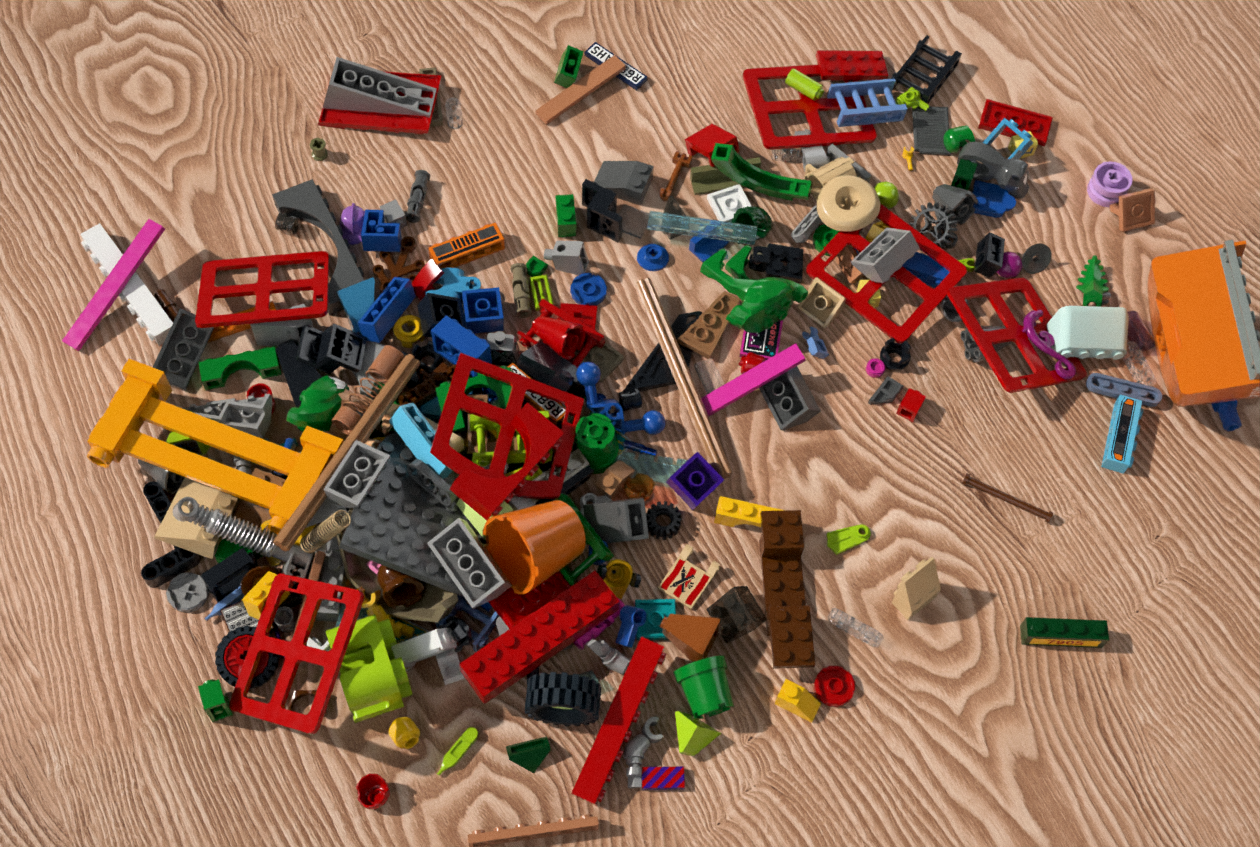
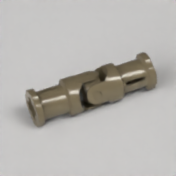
(521, 290)

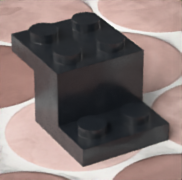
(601, 210)
(331, 348)

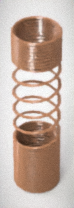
(380, 370)

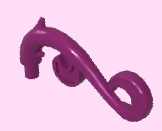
(1044, 342)

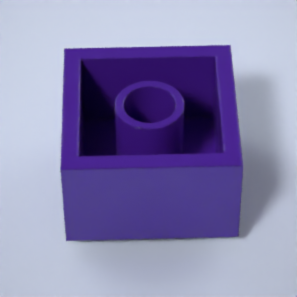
(695, 480)

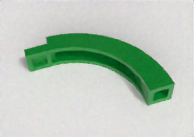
(756, 179)

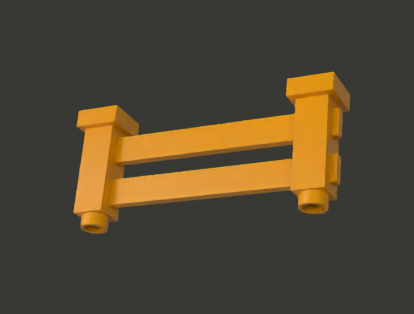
(144, 399)

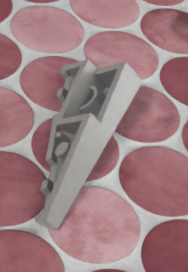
(246, 415)

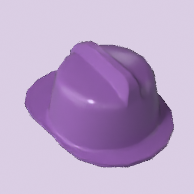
(351, 224)

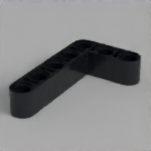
(175, 556)

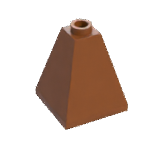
(691, 634)

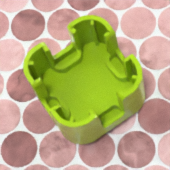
(367, 675)

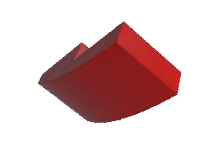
(426, 278)

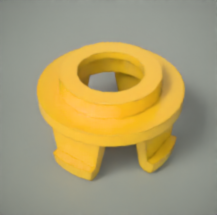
(408, 338)

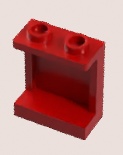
(705, 140)

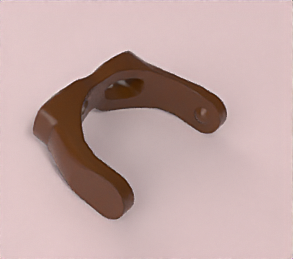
(297, 694)

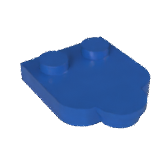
(992, 199)

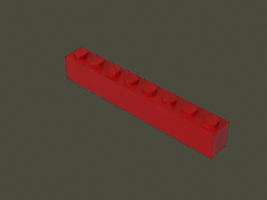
(618, 721)

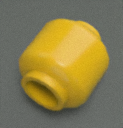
(404, 732)

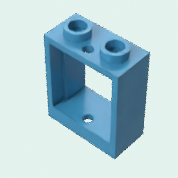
(1024, 146)

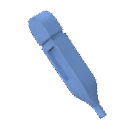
(233, 598)

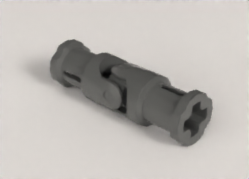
(417, 196)

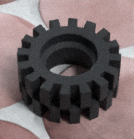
(663, 531)

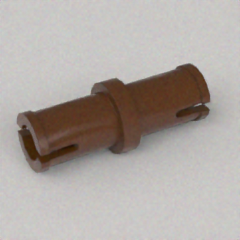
(167, 305)

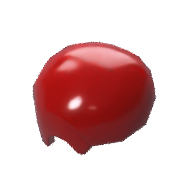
(372, 791)

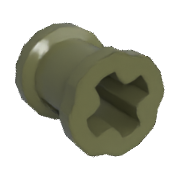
(318, 149)

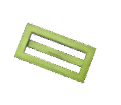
(538, 278)

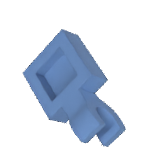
(816, 346)

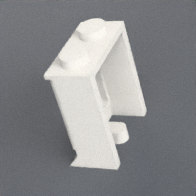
(424, 646)

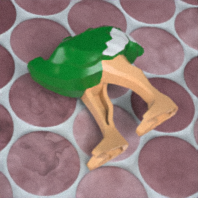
(323, 401)

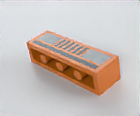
(468, 247)

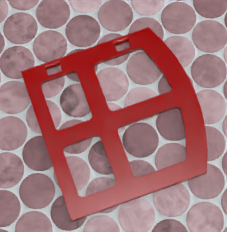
(457, 400)

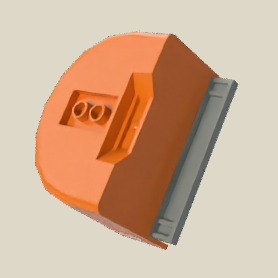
(1204, 325)

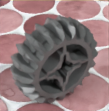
(941, 222)

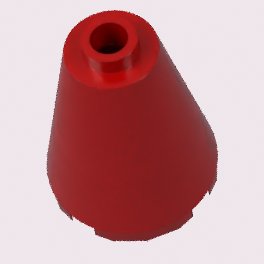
(560, 335)

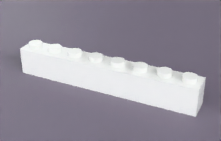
(135, 292)

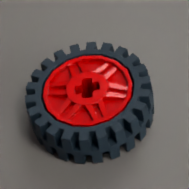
(230, 658)

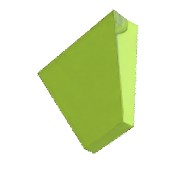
(693, 734)

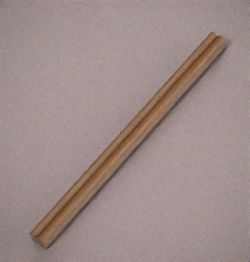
(683, 378)
(361, 432)

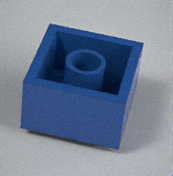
(483, 310)

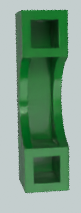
(217, 371)

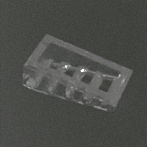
(778, 155)

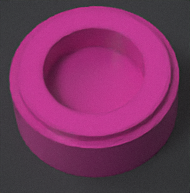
(875, 368)

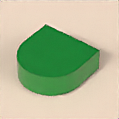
(535, 267)

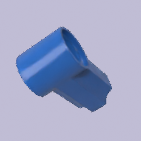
(1228, 414)
(631, 620)

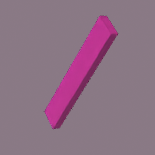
(753, 379)

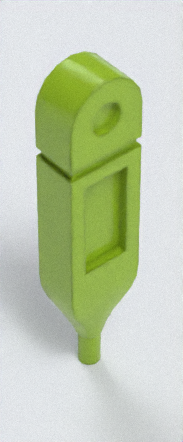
(459, 749)

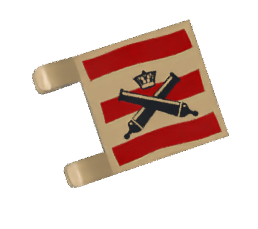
(686, 581)

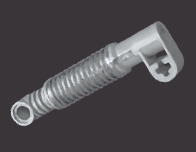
(243, 533)

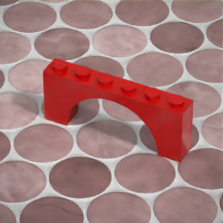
(488, 494)

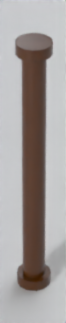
(1008, 498)

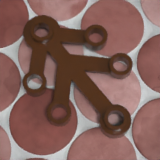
(398, 270)

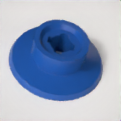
(650, 262)

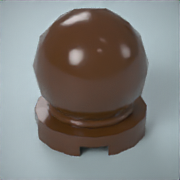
(398, 587)

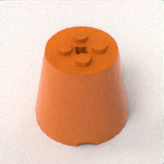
(534, 542)

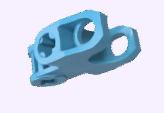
(454, 283)

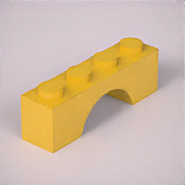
(736, 512)

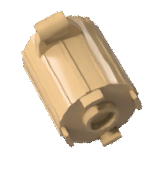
(822, 175)

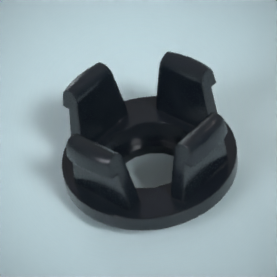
(428, 350)
(902, 350)
(461, 631)

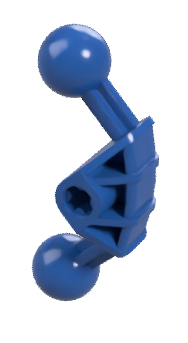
(652, 421)

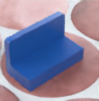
(705, 247)

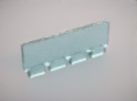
(659, 471)

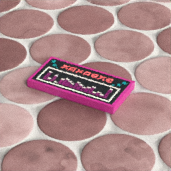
(763, 343)

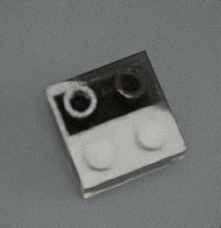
(737, 613)

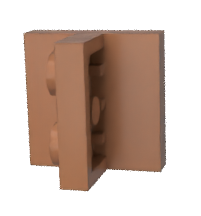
(1135, 209)

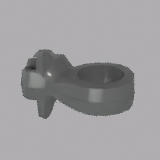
(1009, 173)

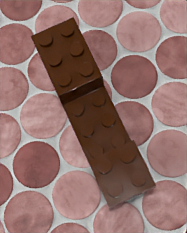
(783, 590)

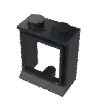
(228, 574)

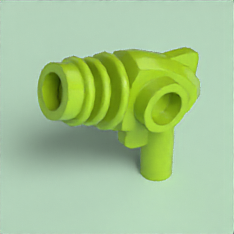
(912, 99)

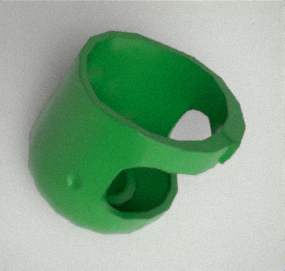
(956, 138)

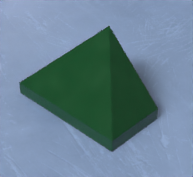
(529, 753)

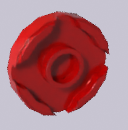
(834, 686)

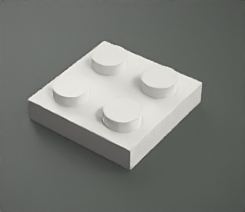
(727, 202)

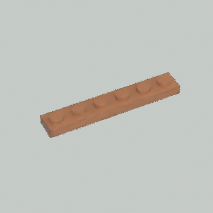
(524, 832)

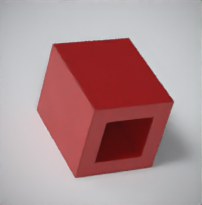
(911, 404)

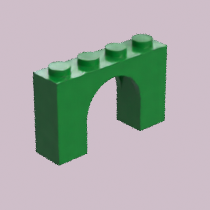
(480, 381)

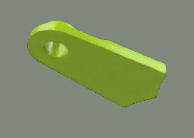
(847, 538)

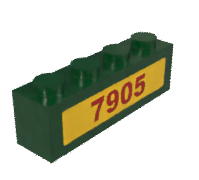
(1064, 632)

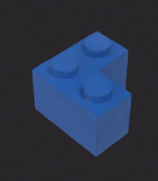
(378, 235)

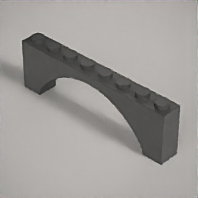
(307, 204)

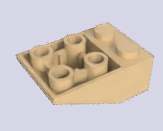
(917, 588)

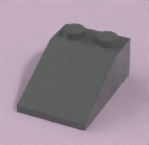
(626, 178)

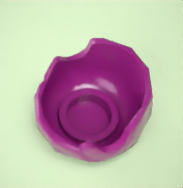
(1011, 265)

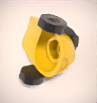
(618, 576)

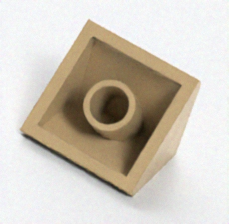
(822, 303)

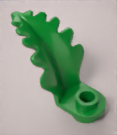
(1092, 283)

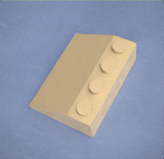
(191, 536)

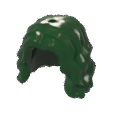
(755, 217)

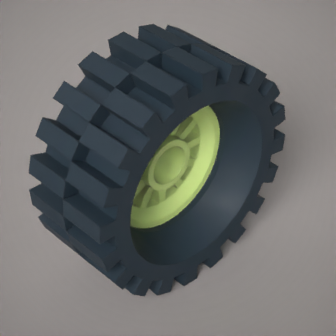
(563, 699)

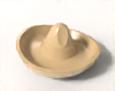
(847, 203)

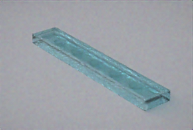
(702, 227)

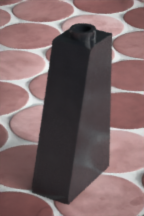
(542, 363)
(297, 374)

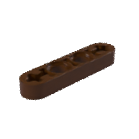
(428, 385)

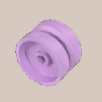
(1109, 183)

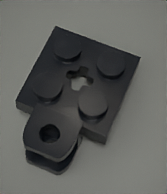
(771, 262)

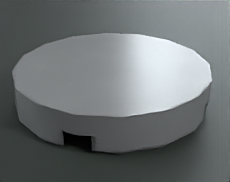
(187, 592)

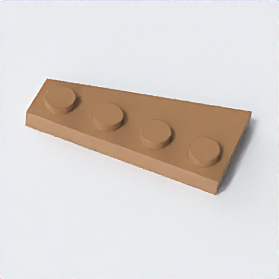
(708, 328)

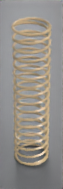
(322, 541)

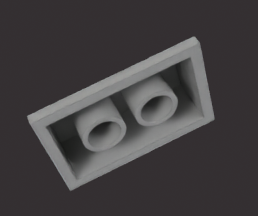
(886, 254)
(356, 475)

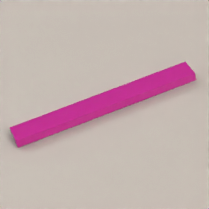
(113, 285)

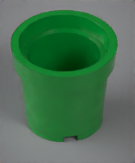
(597, 429)
(705, 686)

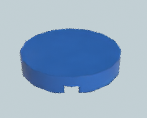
(588, 289)

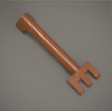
(680, 163)

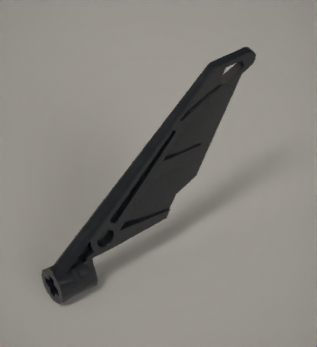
(655, 369)

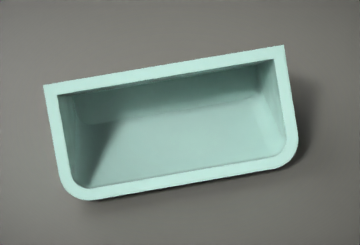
(1090, 332)

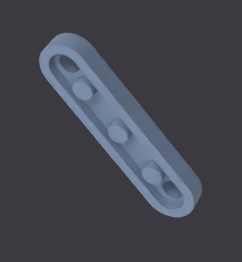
(1115, 386)

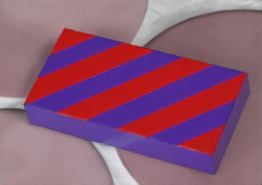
(663, 778)

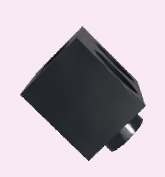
(989, 255)

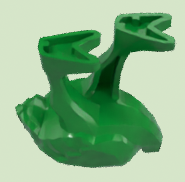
(763, 300)

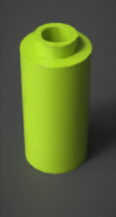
(804, 84)

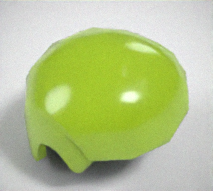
(887, 194)

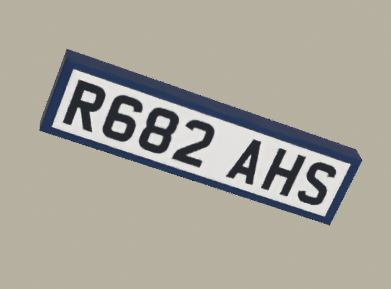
(629, 76)

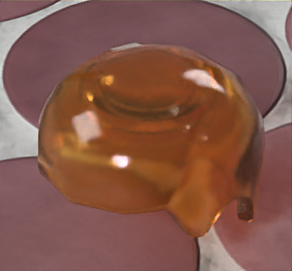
(639, 486)

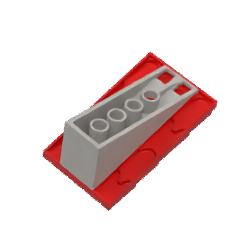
(378, 99)

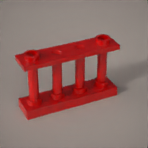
(547, 309)

